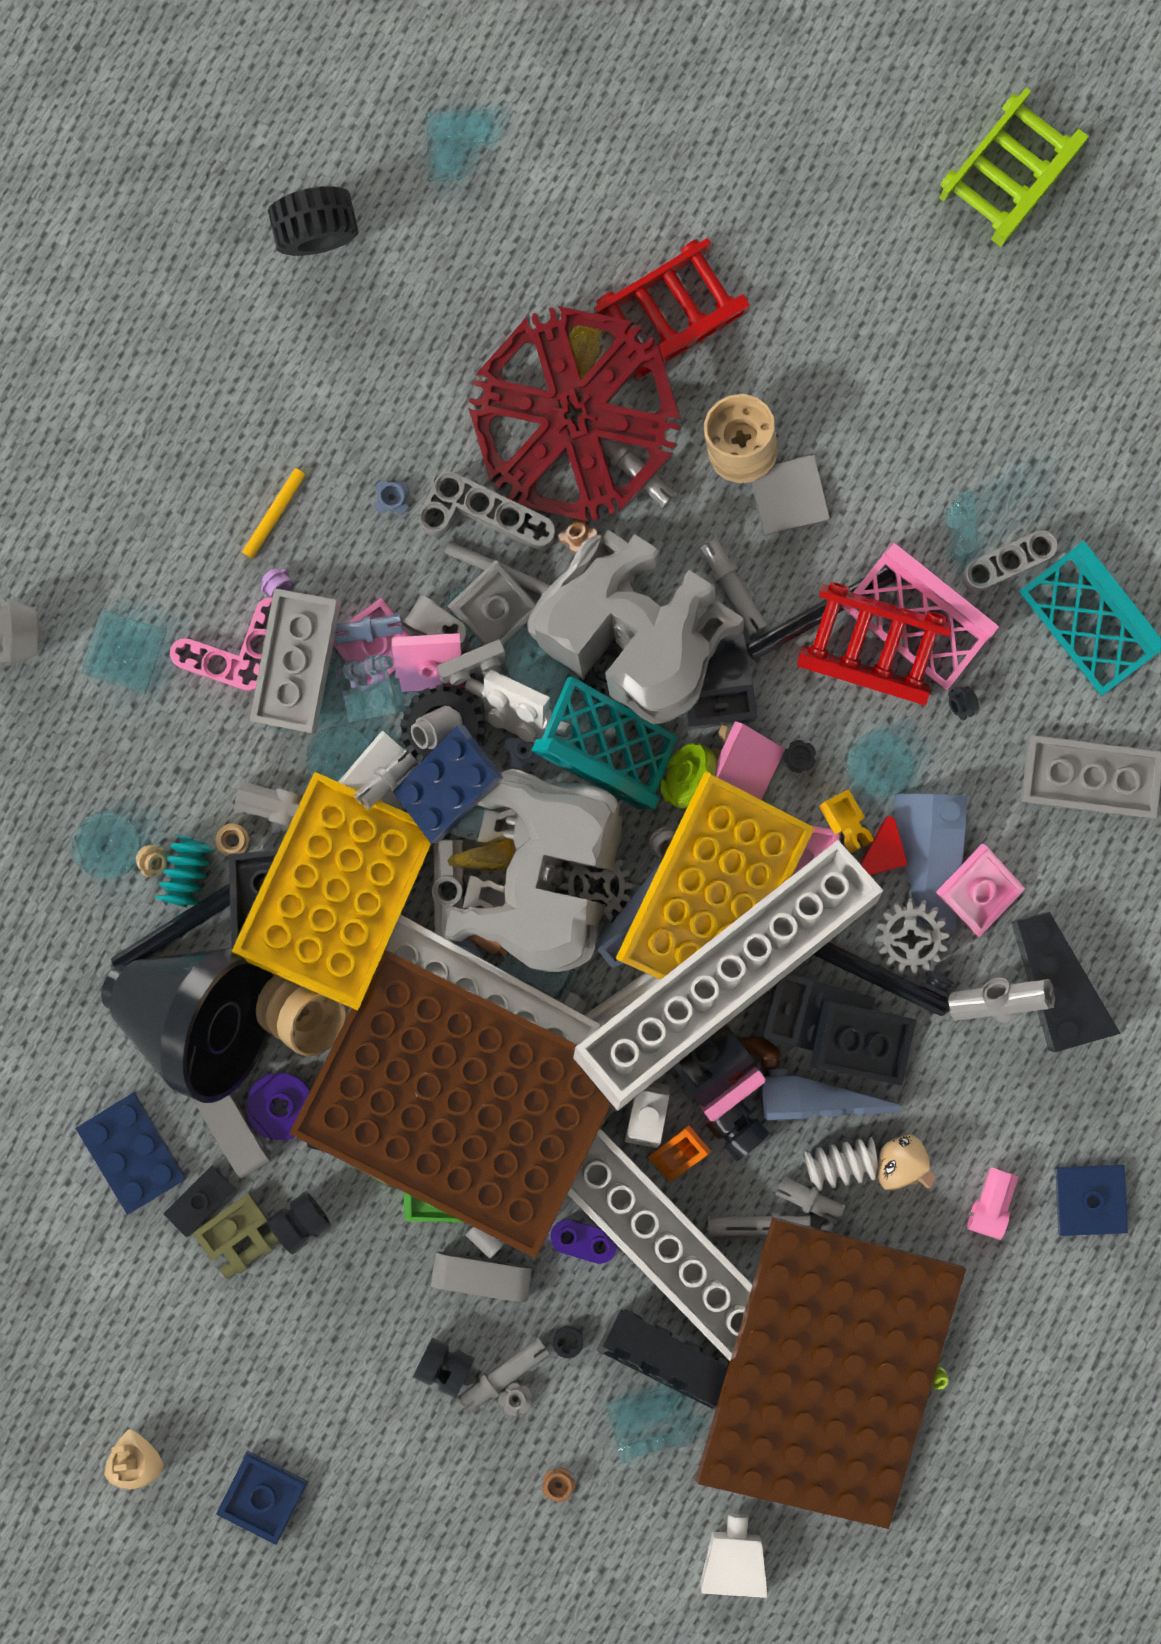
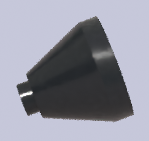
(191, 1018)

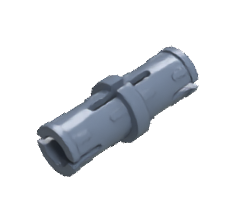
(369, 629)

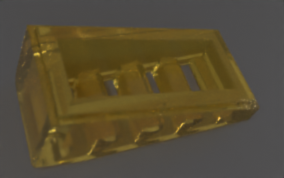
(488, 857)

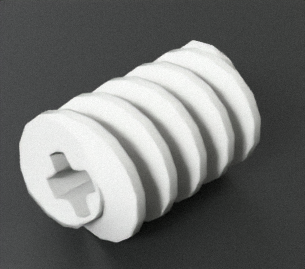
(842, 1164)

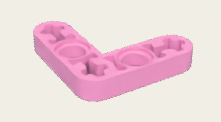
(235, 663)

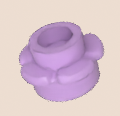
(276, 580)

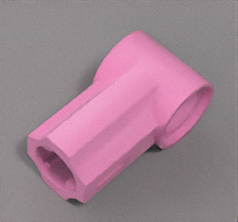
(991, 1210)

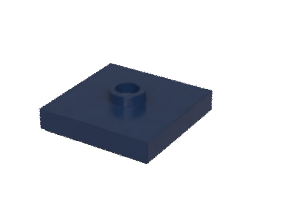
(1091, 1200)
(262, 1497)

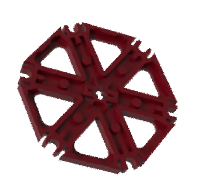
(544, 408)

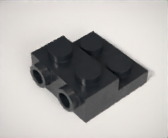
(711, 1066)

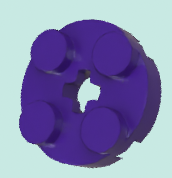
(261, 1104)

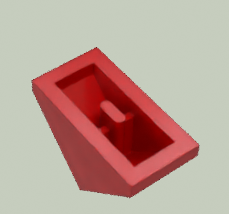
(885, 849)

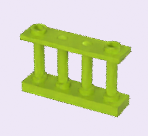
(1024, 197)

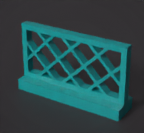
(1116, 600)
(600, 772)

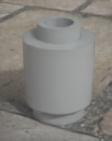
(434, 727)

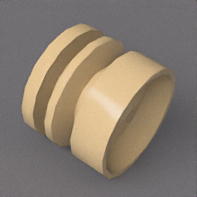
(739, 422)
(299, 1016)

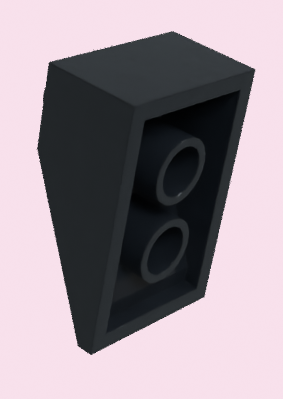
(246, 877)

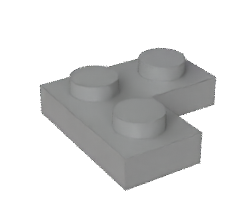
(476, 661)

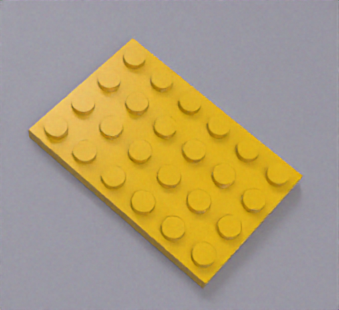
(716, 869)
(333, 892)

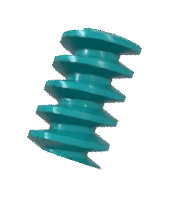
(185, 872)

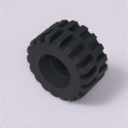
(313, 221)
(436, 698)

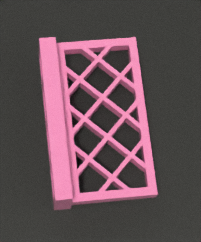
(939, 594)

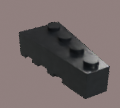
(1077, 1010)
(664, 1358)

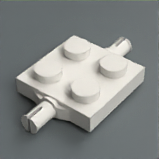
(514, 706)

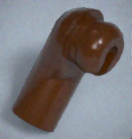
(764, 1049)

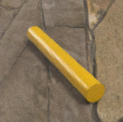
(273, 513)

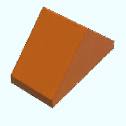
(679, 1153)

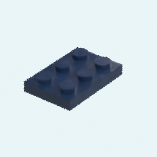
(447, 784)
(130, 1153)

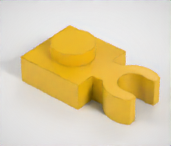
(844, 816)

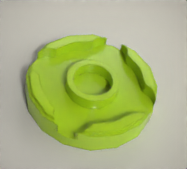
(685, 773)

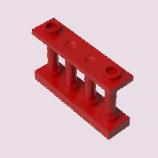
(700, 325)
(880, 676)

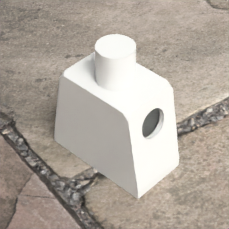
(648, 1116)
(734, 1562)

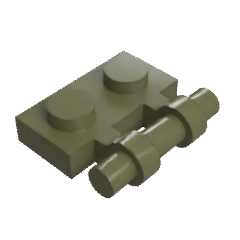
(229, 1228)

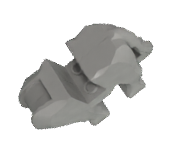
(662, 646)
(547, 827)

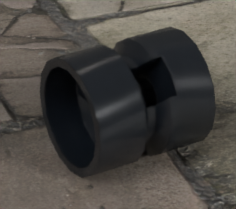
(745, 1138)
(295, 1225)
(431, 1364)

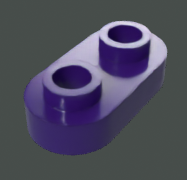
(584, 1239)

